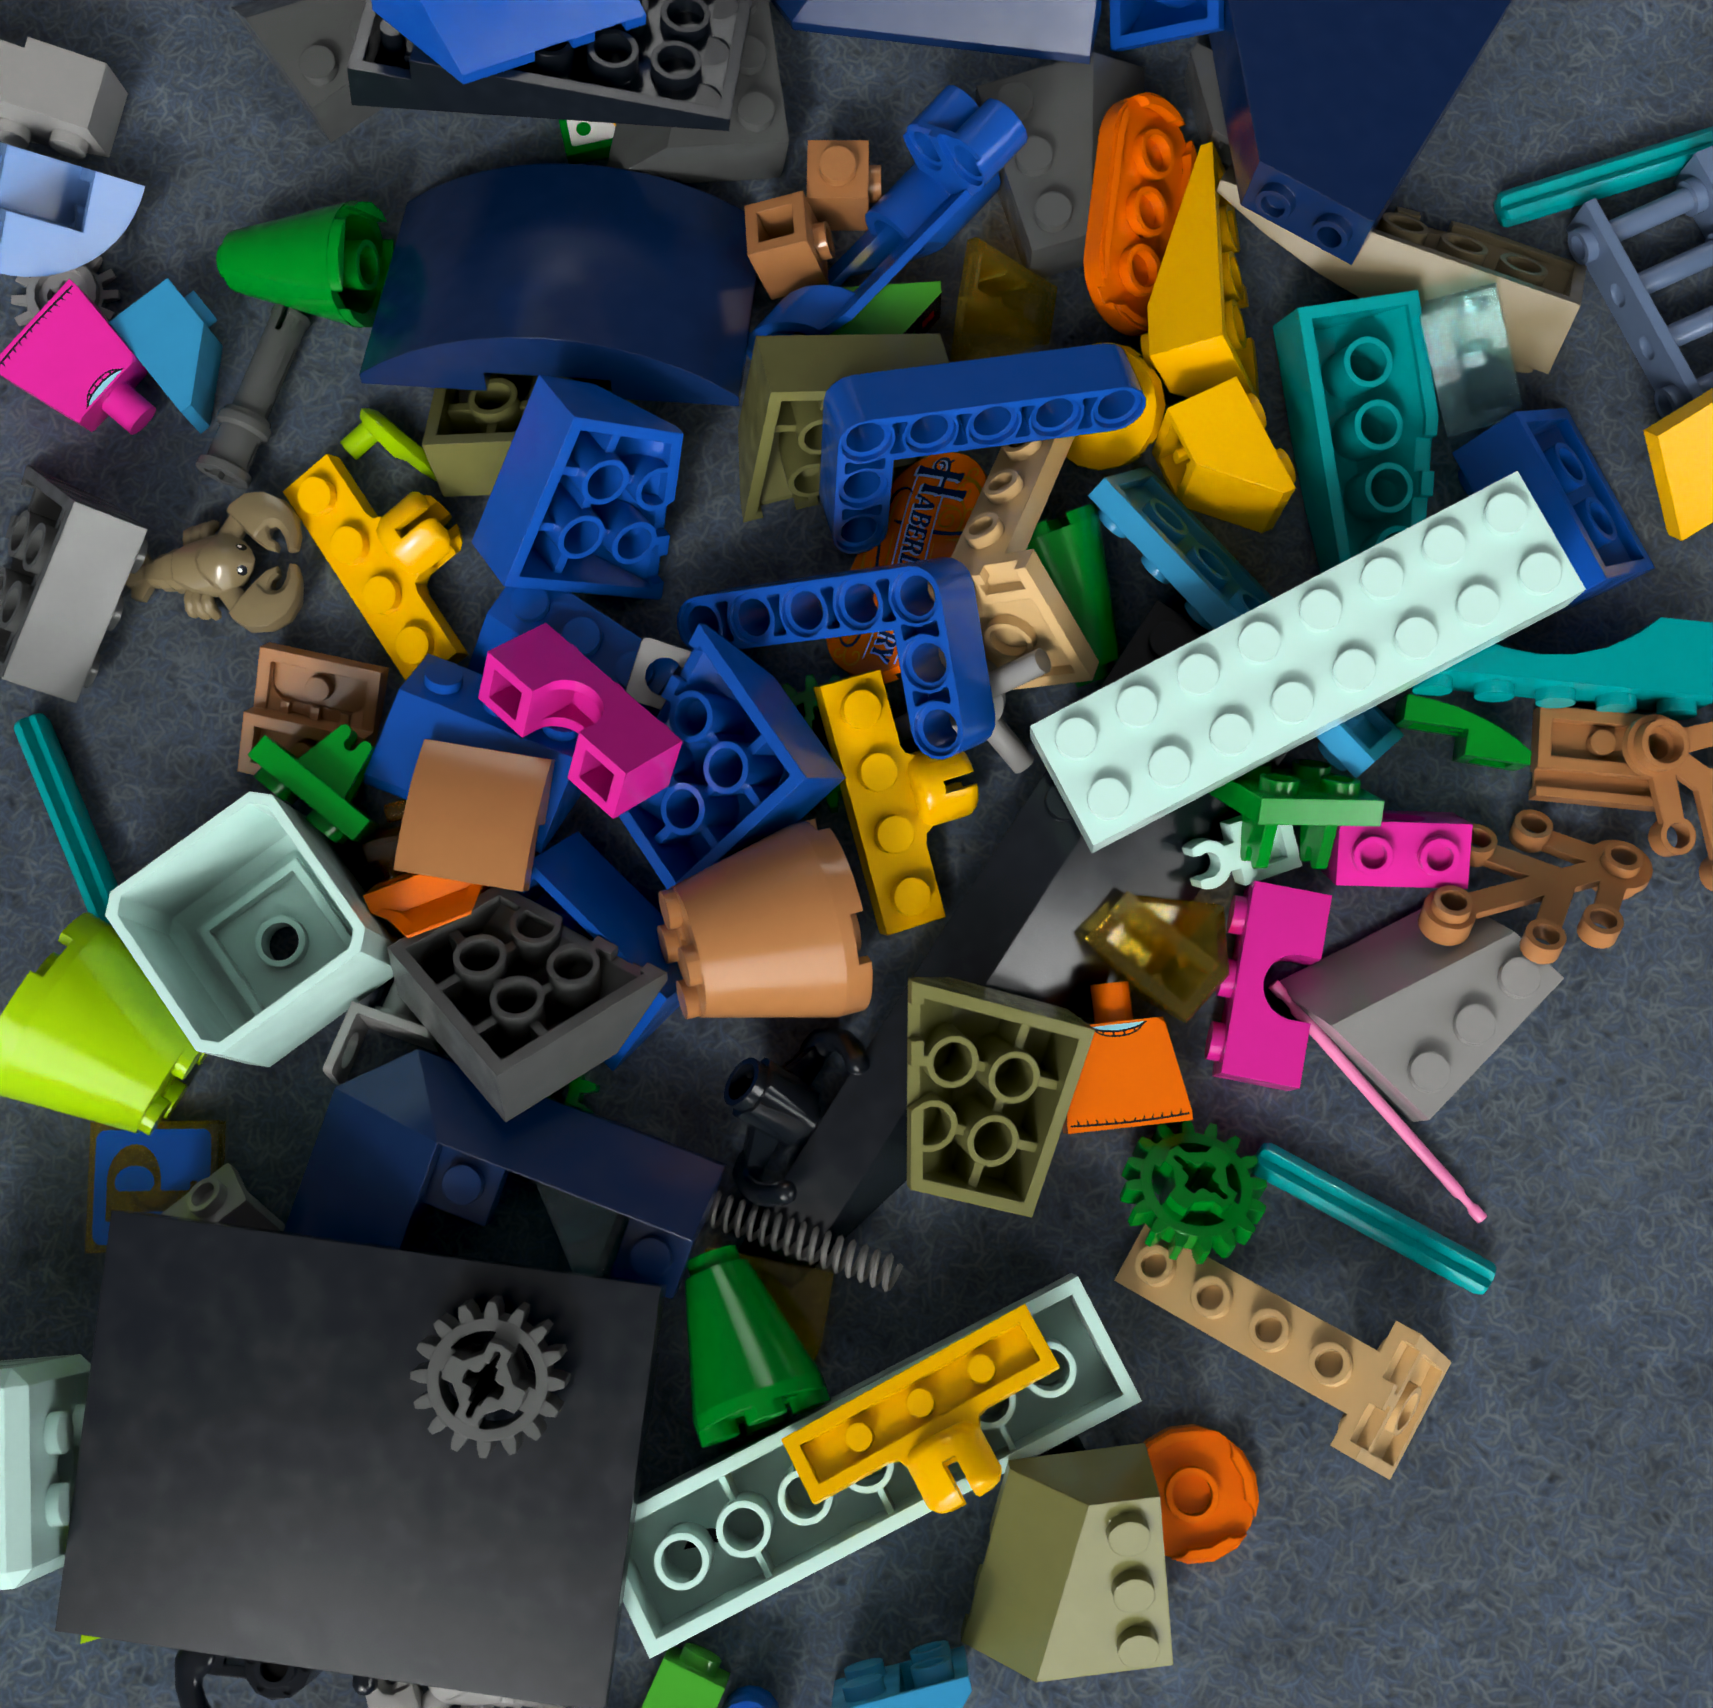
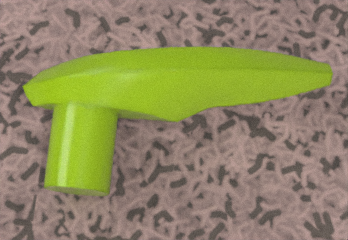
(378, 428)

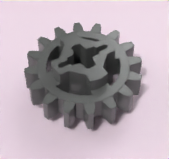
(517, 1385)

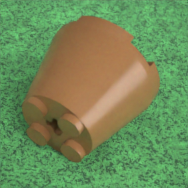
(769, 931)

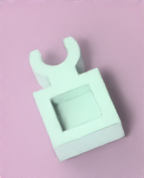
(1226, 856)

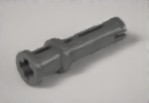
(245, 420)

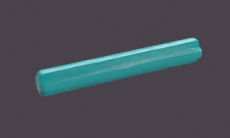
(1599, 179)
(67, 811)
(1374, 1219)

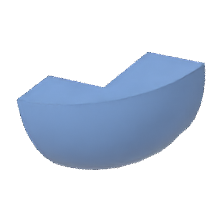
(58, 213)

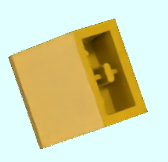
(1223, 459)

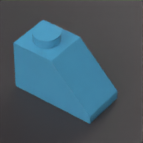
(175, 347)

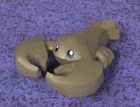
(223, 564)

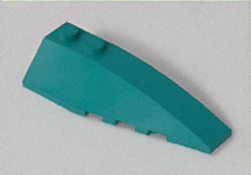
(1359, 418)

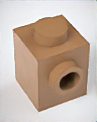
(842, 182)
(787, 244)

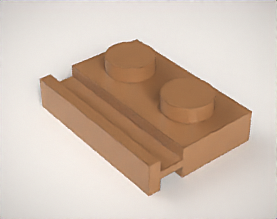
(1582, 760)

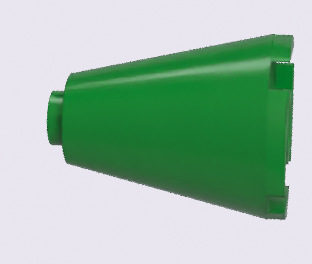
(313, 261)
(1077, 565)

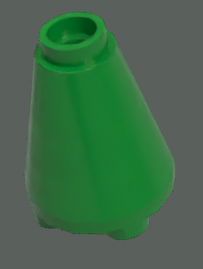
(742, 1352)

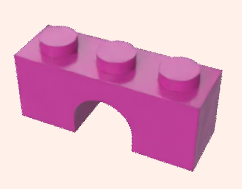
(620, 745)
(1252, 1039)

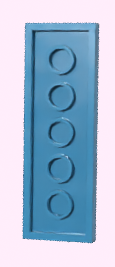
(1216, 589)

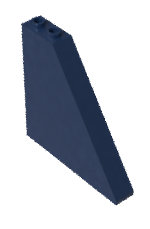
(1339, 103)

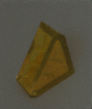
(999, 306)
(1166, 950)

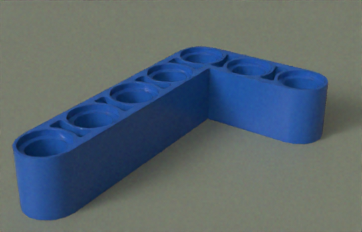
(956, 409)
(849, 609)

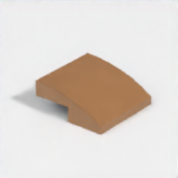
(307, 697)
(474, 815)

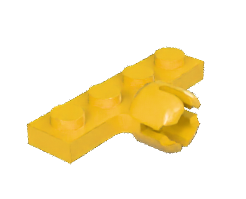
(383, 559)
(891, 799)
(927, 1417)

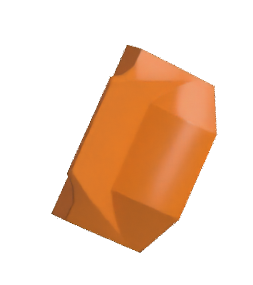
(422, 902)

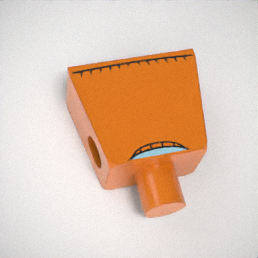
(1128, 1071)

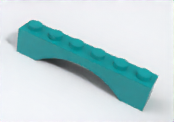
(1655, 669)

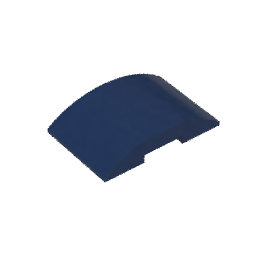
(569, 281)

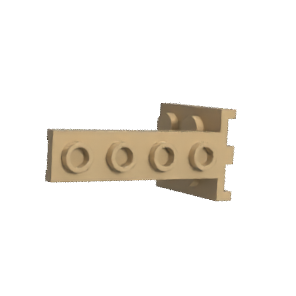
(1012, 588)
(1376, 1390)

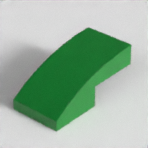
(1476, 738)

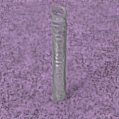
(821, 1254)

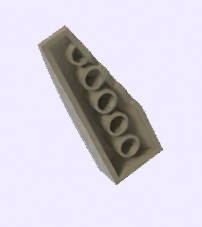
(1402, 254)

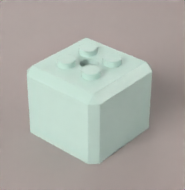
(206, 922)
(38, 1461)

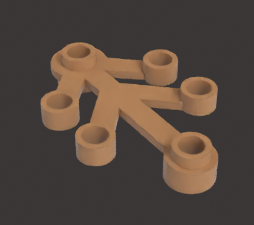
(1663, 771)
(1609, 867)

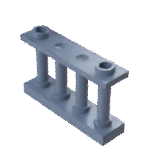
(1598, 245)

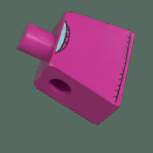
(78, 364)

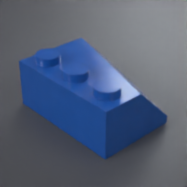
(497, 35)
(582, 495)
(741, 764)

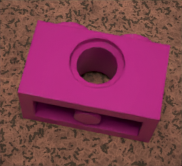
(1404, 851)

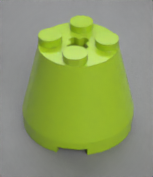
(94, 1036)

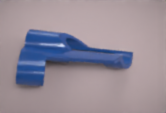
(953, 177)

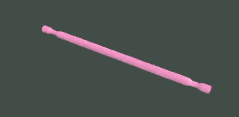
(1380, 1104)

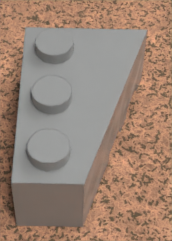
(58, 99)

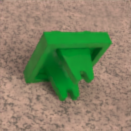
(324, 779)
(1297, 796)

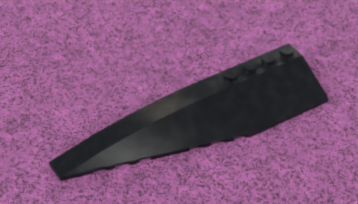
(1011, 933)

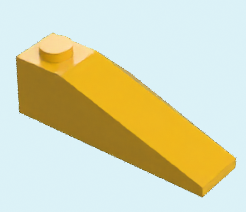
(1197, 298)

